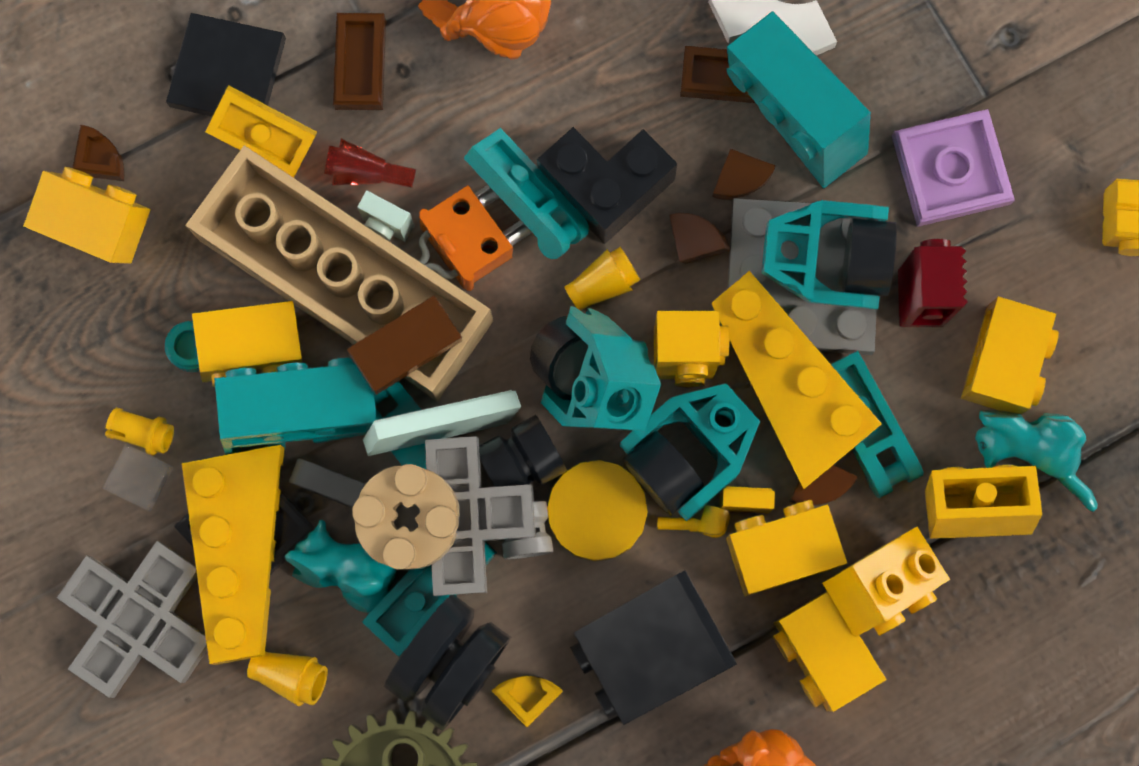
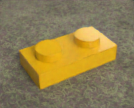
(262, 129)

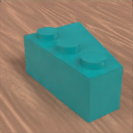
(800, 98)
(293, 405)

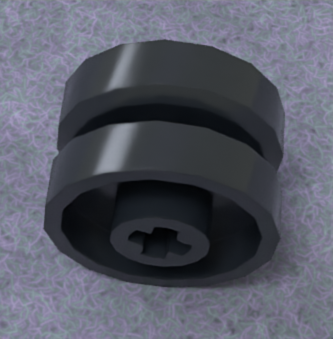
(443, 658)

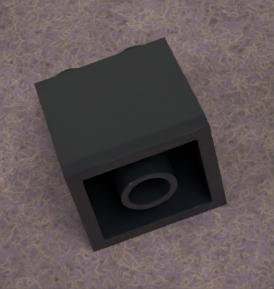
(652, 649)

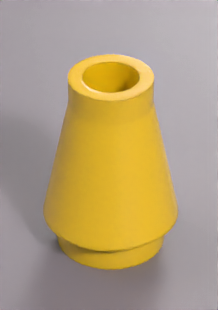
(603, 279)
(291, 676)

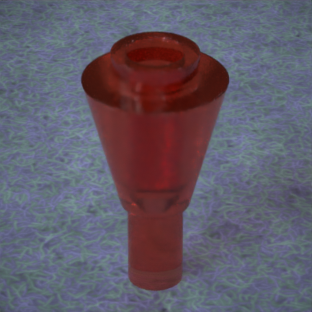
(357, 166)

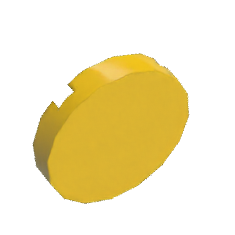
(597, 510)

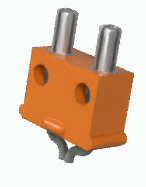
(464, 237)

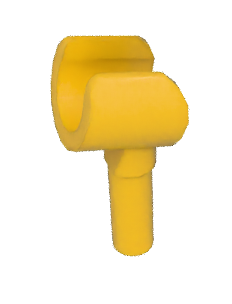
(712, 523)

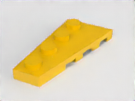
(799, 390)
(232, 532)

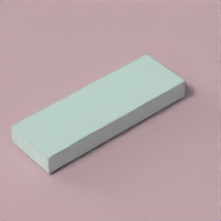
(441, 422)

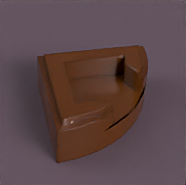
(97, 155)
(742, 176)
(696, 237)
(825, 488)

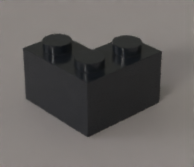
(609, 190)

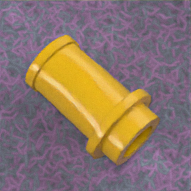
(140, 431)

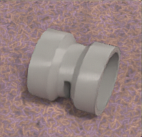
(534, 546)

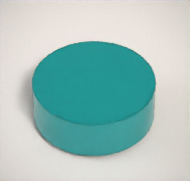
(181, 347)

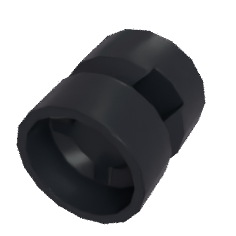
(523, 457)

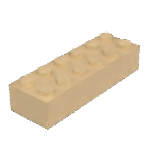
(329, 262)

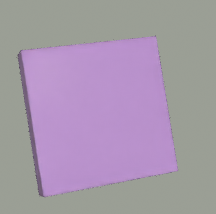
(952, 167)

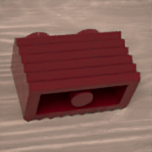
(931, 284)

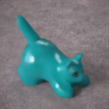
(1048, 443)
(325, 563)

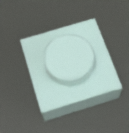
(385, 217)

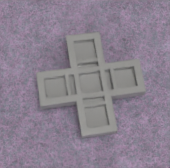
(484, 515)
(134, 619)

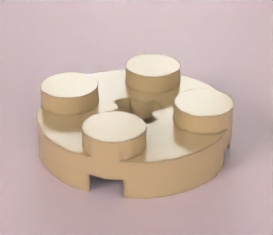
(376, 513)

